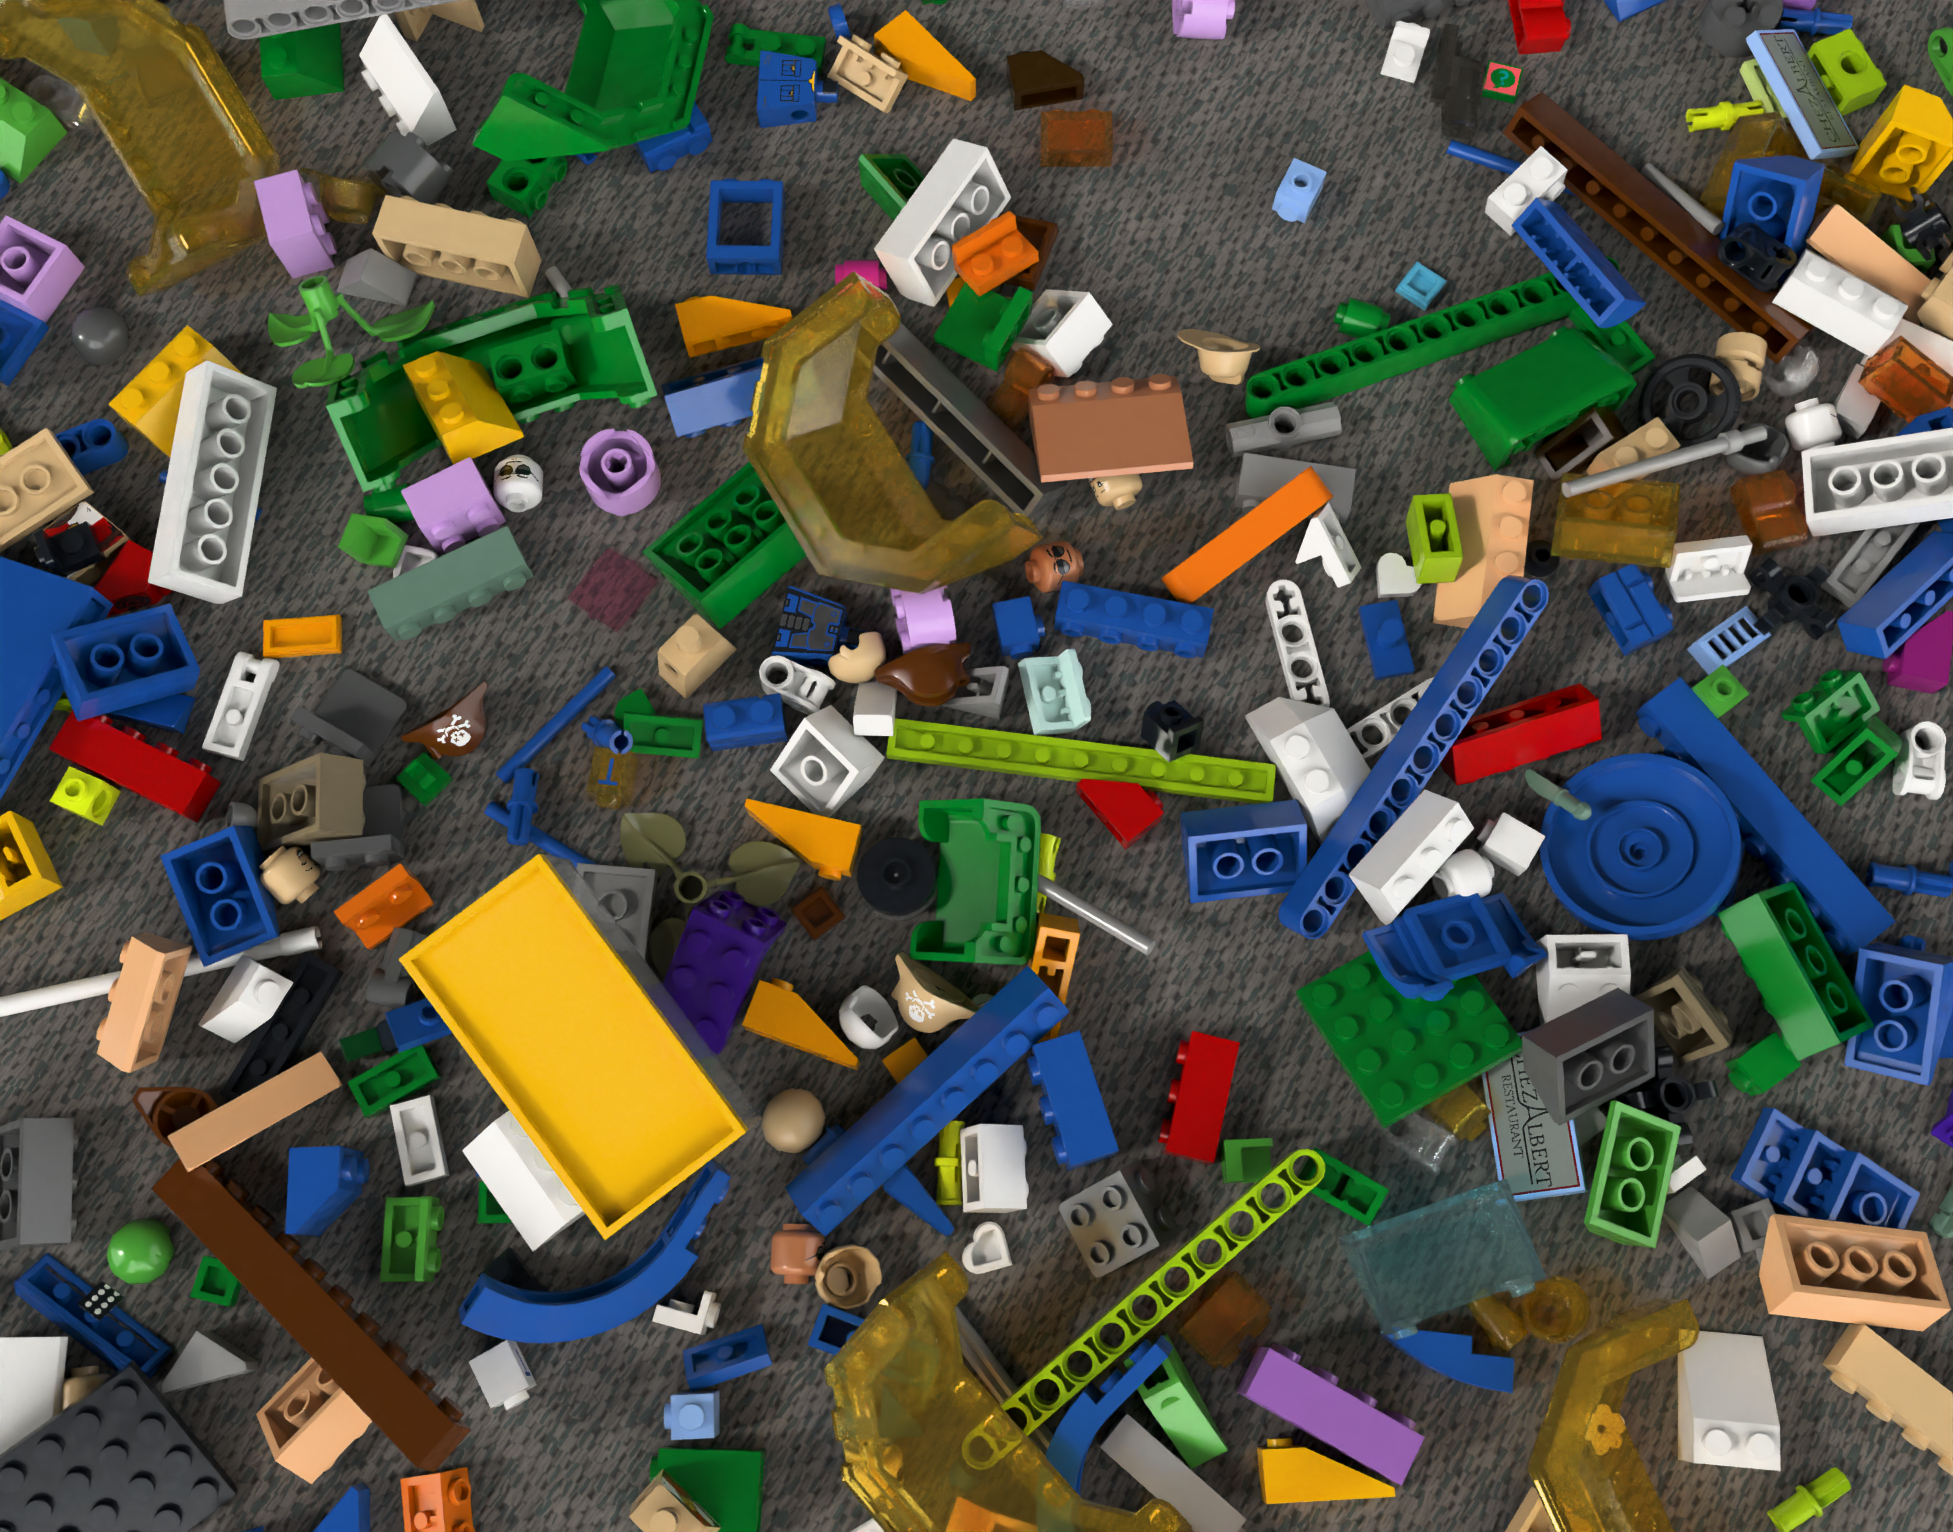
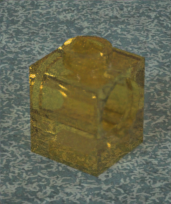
(1460, 1113)

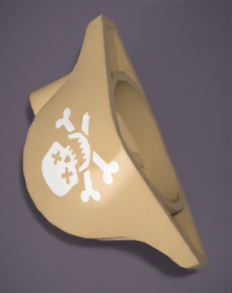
(922, 1003)

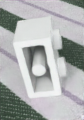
(1537, 177)
(993, 1168)

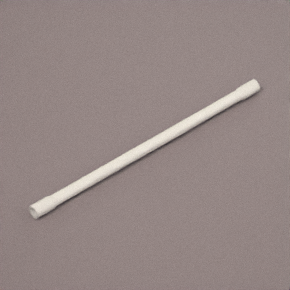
(285, 945)

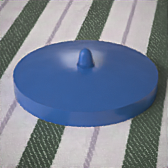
(1651, 852)

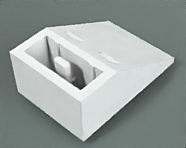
(1580, 971)

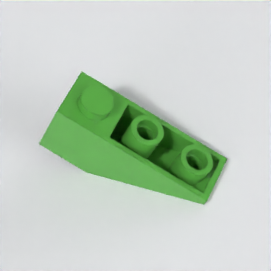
(1181, 1410)

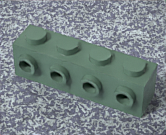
(450, 584)

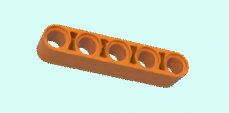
(1247, 537)

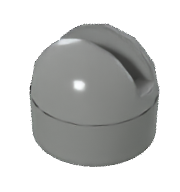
(241, 815)

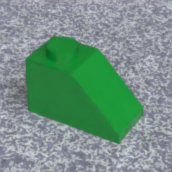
(1858, 760)

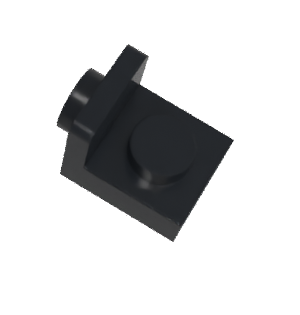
(70, 549)

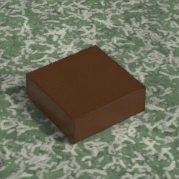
(817, 913)

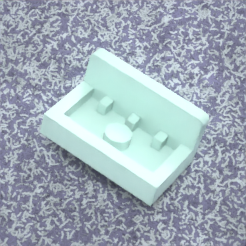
(1055, 693)

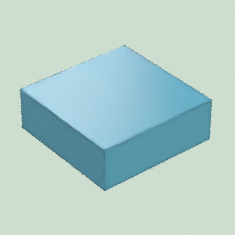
(1420, 286)

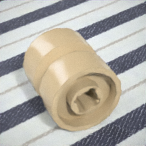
(1745, 357)

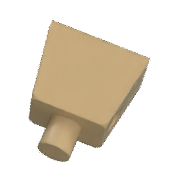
(694, 654)

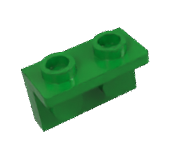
(1832, 708)

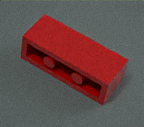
(1199, 1097)

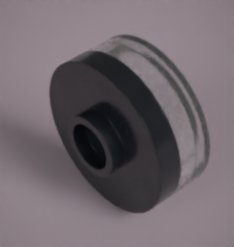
(897, 879)

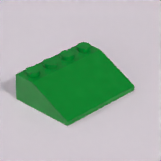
(729, 550)

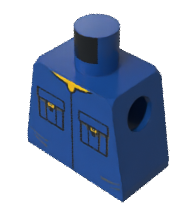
(790, 90)

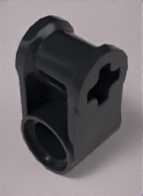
(1757, 258)

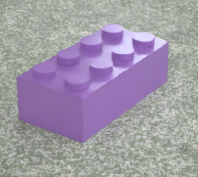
(1333, 1416)

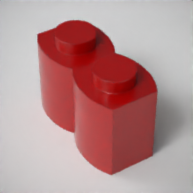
(1539, 25)

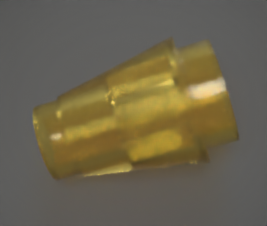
(1498, 1322)

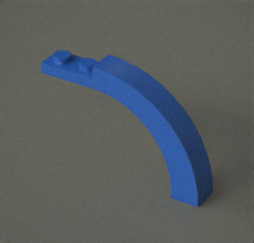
(593, 1309)
(1092, 1408)

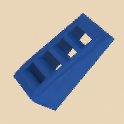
(909, 1192)

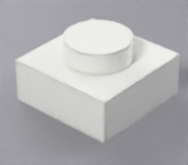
(1684, 1171)

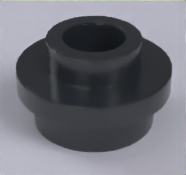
(1536, 567)

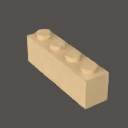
(1895, 1390)

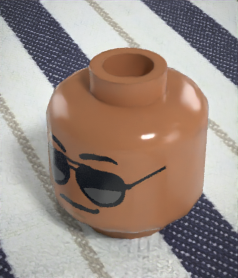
(1052, 564)
(796, 1252)

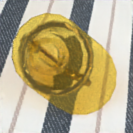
(346, 199)

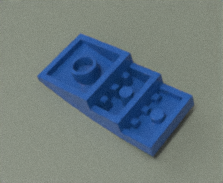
(1818, 1177)

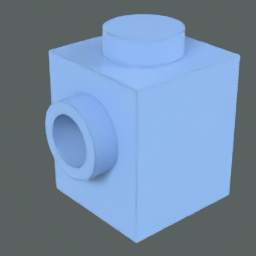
(1298, 191)
(693, 1414)

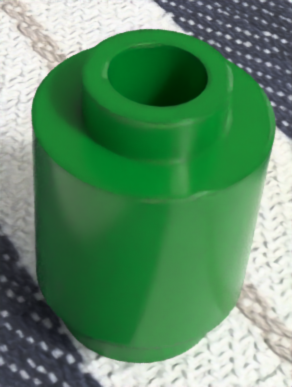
(1360, 318)
(389, 504)

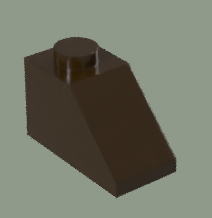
(1041, 80)
(1581, 442)

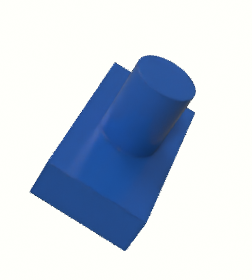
(1386, 640)

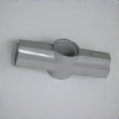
(1304, 425)

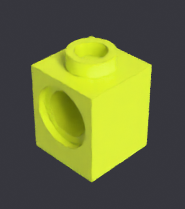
(85, 795)

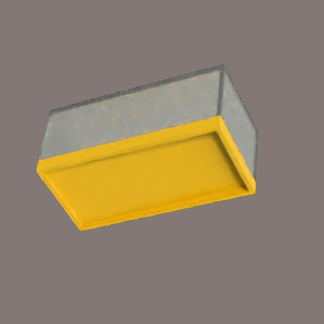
(580, 1040)

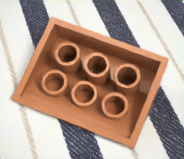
(1109, 428)

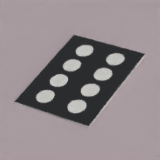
(100, 1300)

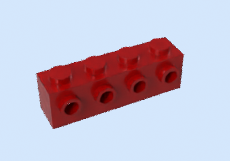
(1523, 734)
(136, 765)

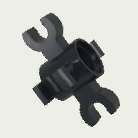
(1924, 224)
(1792, 599)
(1680, 1093)

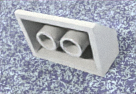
(404, 84)
(1840, 303)
(1410, 853)
(522, 1181)
(29, 1384)

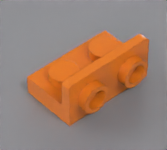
(993, 254)
(383, 905)
(437, 1502)

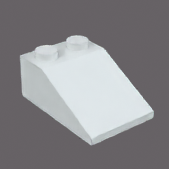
(1727, 1403)

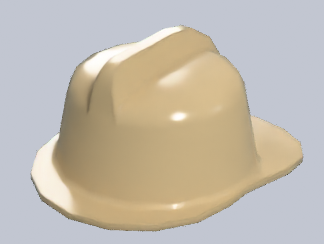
(1220, 355)

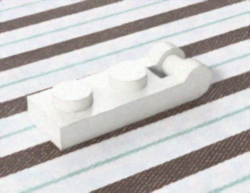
(240, 706)

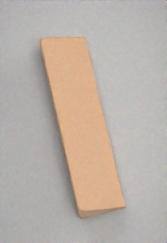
(1864, 254)
(254, 1111)

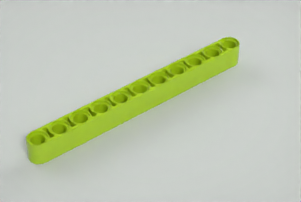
(1167, 1299)

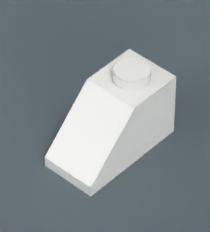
(245, 1000)

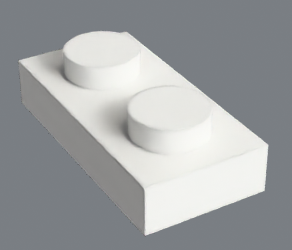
(419, 1140)

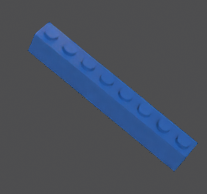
(1767, 818)
(926, 1101)

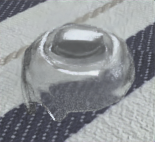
(1799, 372)

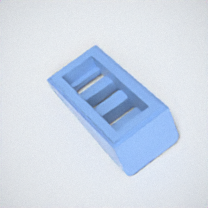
(1708, 657)

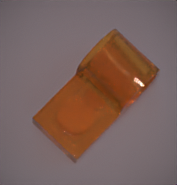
(1012, 398)

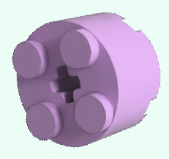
(1201, 18)
(625, 490)
(923, 618)

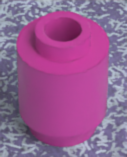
(866, 268)

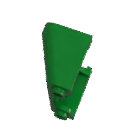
(1538, 393)
(983, 882)

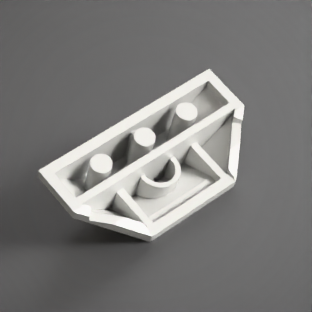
(1311, 757)

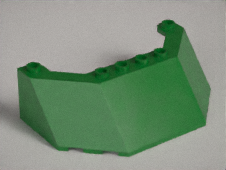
(626, 84)
(386, 426)

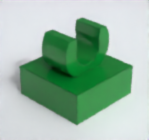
(424, 778)

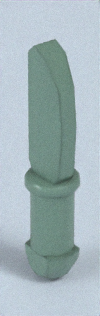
(1558, 795)

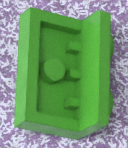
(411, 1239)

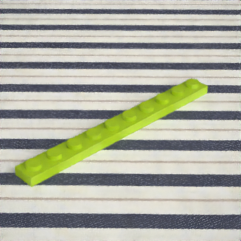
(1080, 760)

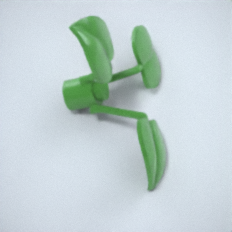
(322, 307)

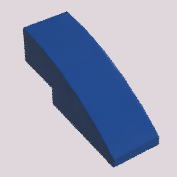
(1453, 1358)

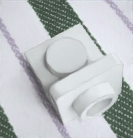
(1405, 51)
(680, 1314)

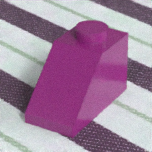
(1923, 658)

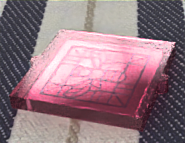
(612, 590)

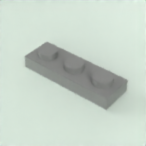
(1865, 562)

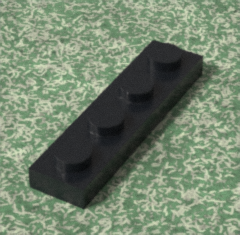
(284, 1032)

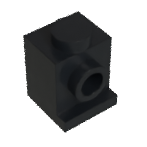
(1171, 730)

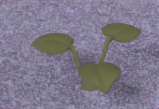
(759, 868)

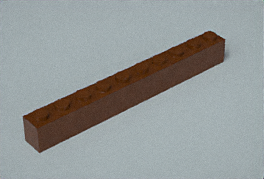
(1654, 223)
(315, 1313)

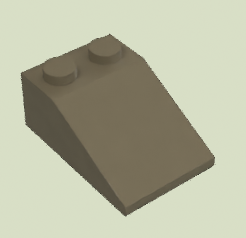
(311, 803)
(1686, 1016)

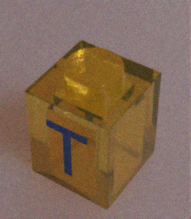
(612, 778)

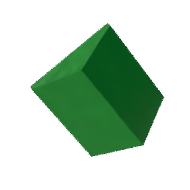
(889, 180)

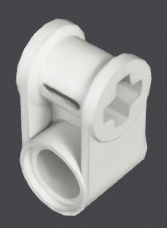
(803, 687)
(1920, 769)

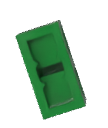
(528, 173)
(531, 358)
(1345, 1187)

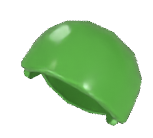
(140, 1251)

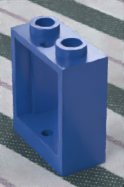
(746, 258)

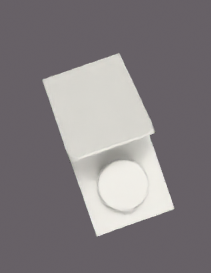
(1327, 539)

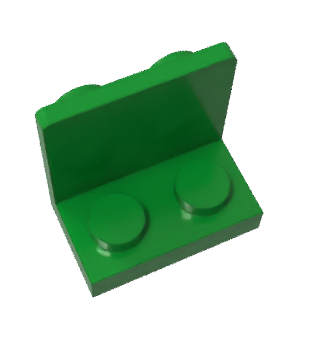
(984, 325)

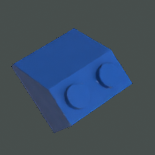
(322, 1186)

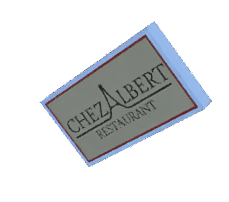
(1802, 94)
(1527, 1144)

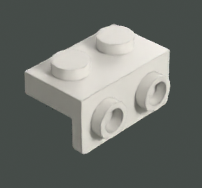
(1709, 569)

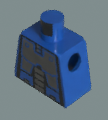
(812, 629)

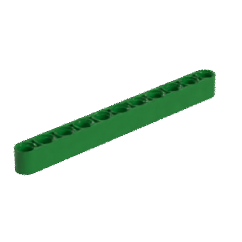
(1410, 345)

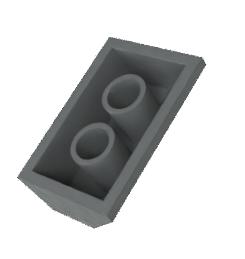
(1591, 1054)
(37, 1182)

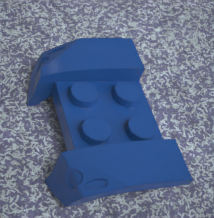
(1450, 942)

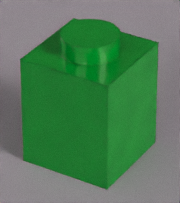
(1761, 1065)

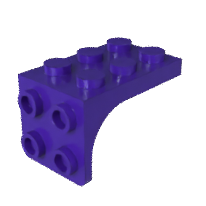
(719, 961)

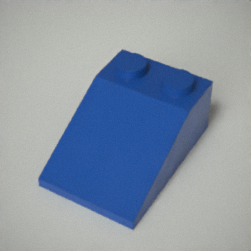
(223, 893)
(1910, 1006)

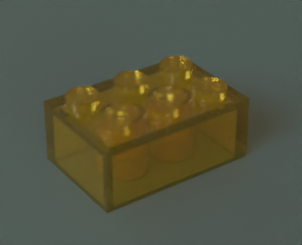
(1618, 523)

